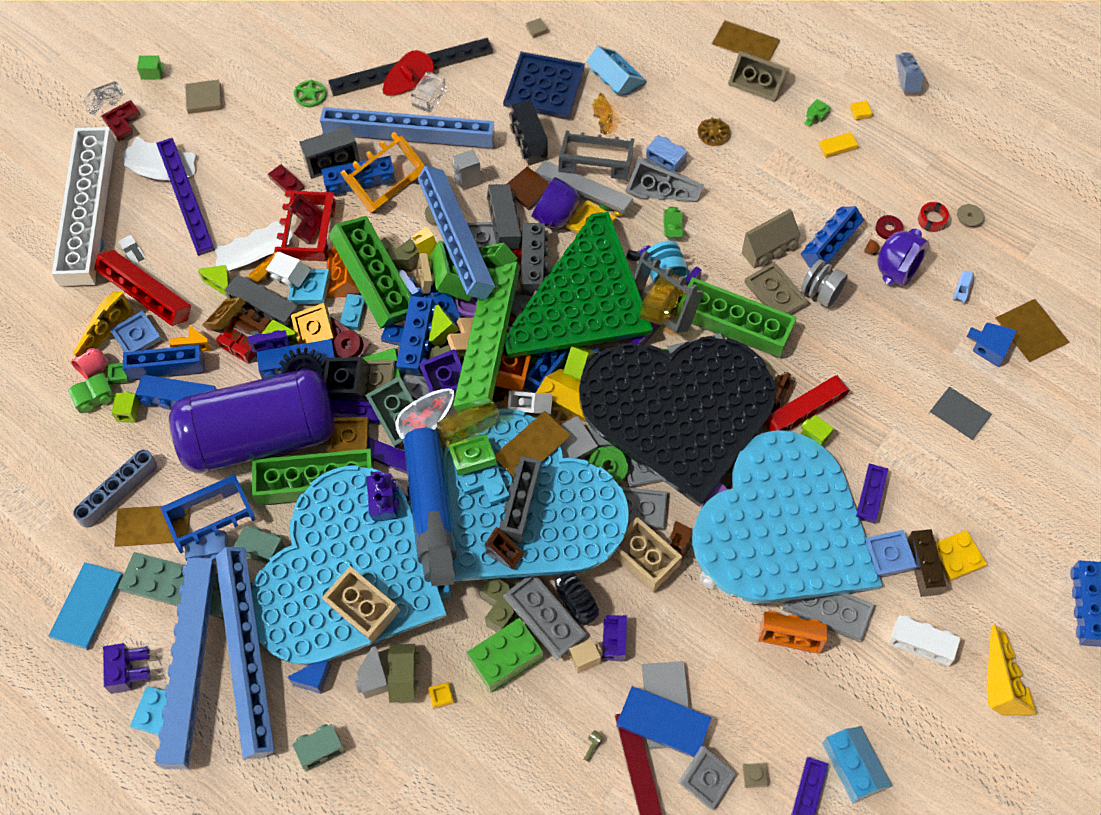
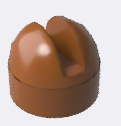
(872, 247)

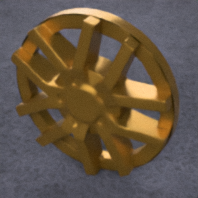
(713, 131)

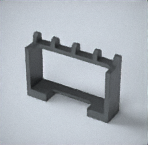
(569, 162)
(684, 320)

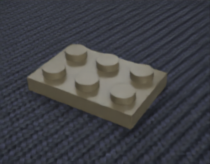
(775, 289)

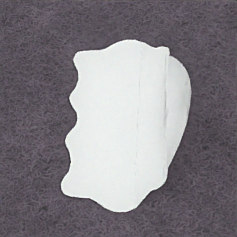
(146, 160)
(251, 248)

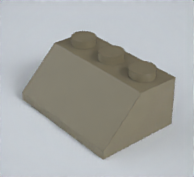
(758, 75)
(771, 239)

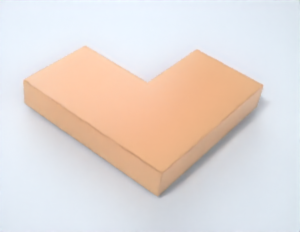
(460, 340)

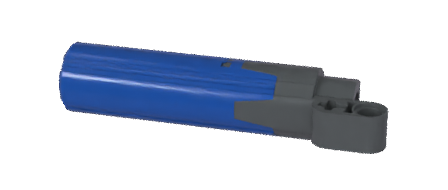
(430, 505)

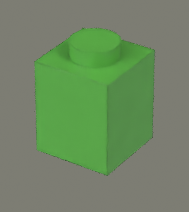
(150, 67)

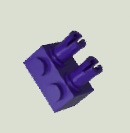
(382, 496)
(117, 667)

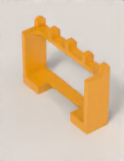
(362, 195)

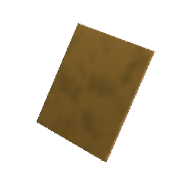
(1035, 330)

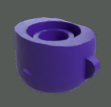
(556, 204)
(902, 256)

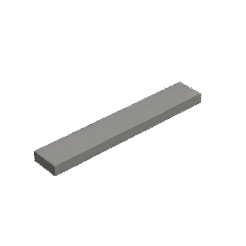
(587, 187)

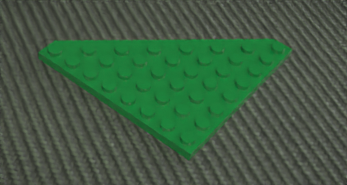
(583, 299)

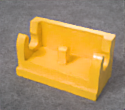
(426, 243)

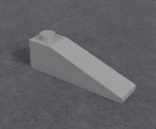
(659, 182)

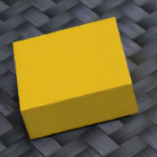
(861, 110)
(440, 695)

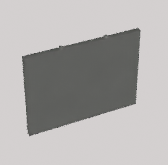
(960, 413)

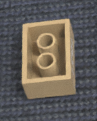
(647, 555)
(361, 604)

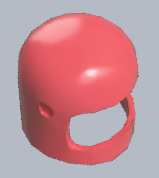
(90, 363)

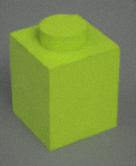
(125, 407)
(817, 430)

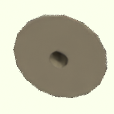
(970, 215)

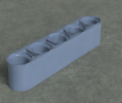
(112, 497)

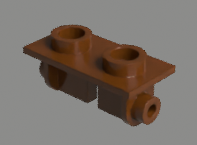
(783, 387)

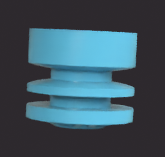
(670, 256)

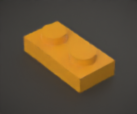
(260, 271)

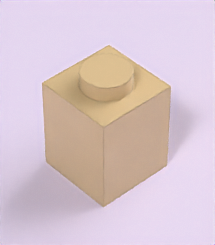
(585, 655)

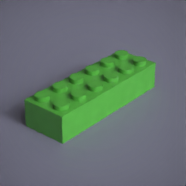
(372, 270)
(741, 319)
(287, 477)

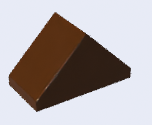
(503, 549)

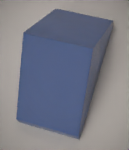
(311, 677)

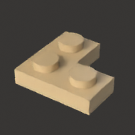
(423, 274)

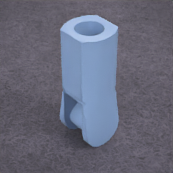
(963, 285)

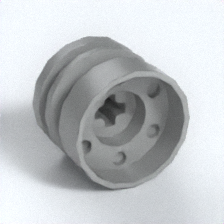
(822, 282)

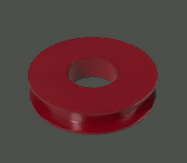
(888, 220)
(341, 338)

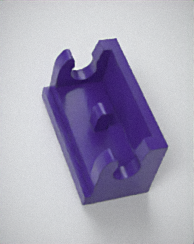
(614, 638)

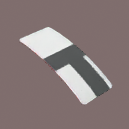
(131, 249)

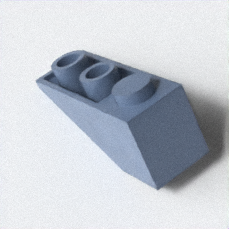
(909, 72)

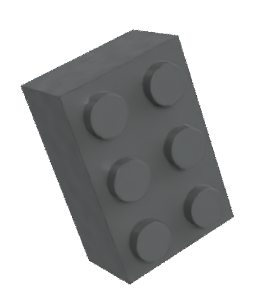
(329, 150)

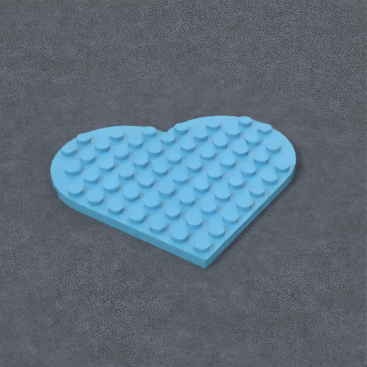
(573, 521)
(784, 526)
(327, 537)

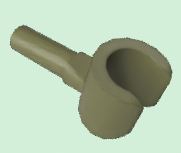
(596, 740)

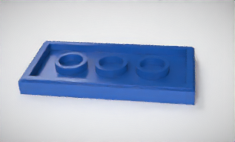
(663, 722)

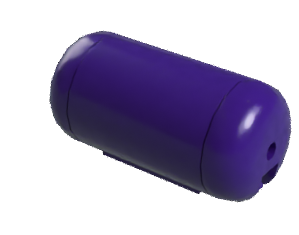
(251, 421)

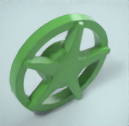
(309, 93)

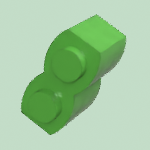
(91, 393)

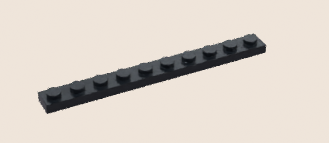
(440, 59)

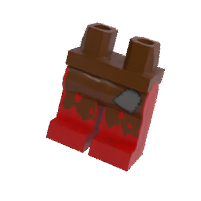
(236, 336)

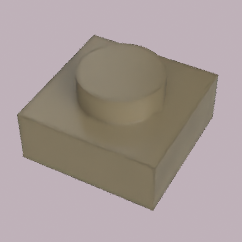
(754, 775)

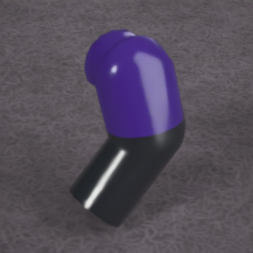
(636, 255)

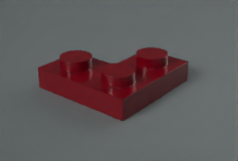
(118, 118)
(310, 218)

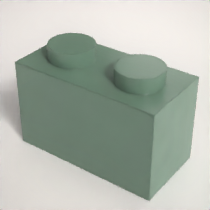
(259, 544)
(318, 747)

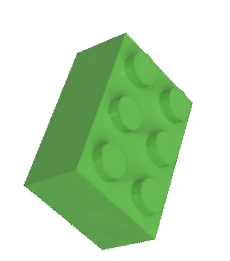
(445, 273)
(505, 655)

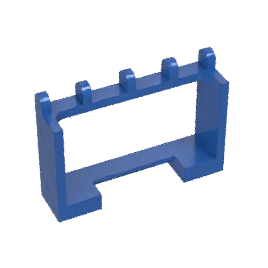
(175, 510)

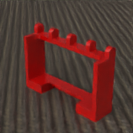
(308, 254)

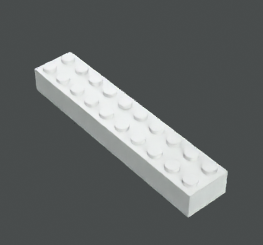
(84, 206)

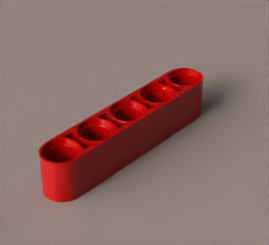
(807, 405)

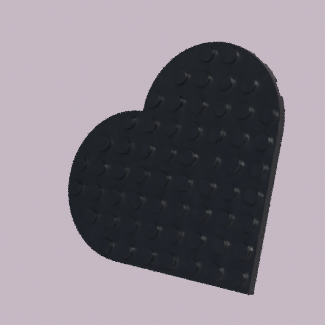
(679, 410)

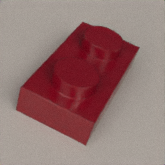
(285, 179)

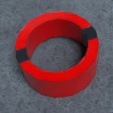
(930, 225)

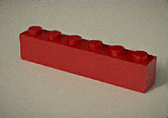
(142, 287)

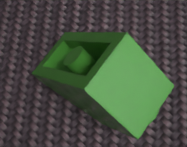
(497, 255)

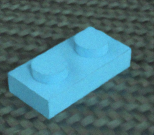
(353, 311)

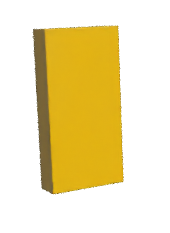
(838, 144)

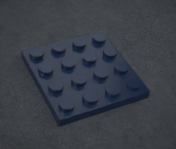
(547, 82)

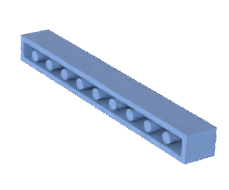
(412, 127)
(456, 233)
(244, 653)
(186, 665)

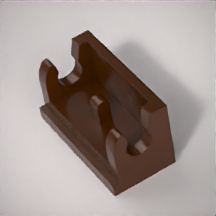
(681, 538)

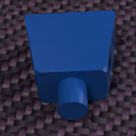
(992, 342)

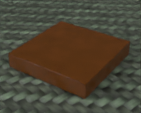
(528, 187)

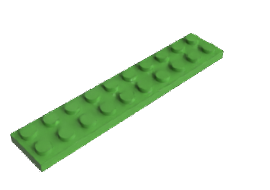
(487, 340)

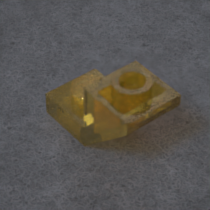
(604, 112)

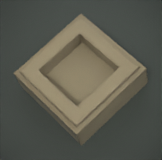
(536, 27)

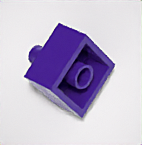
(442, 371)

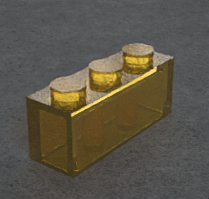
(660, 301)
(467, 423)

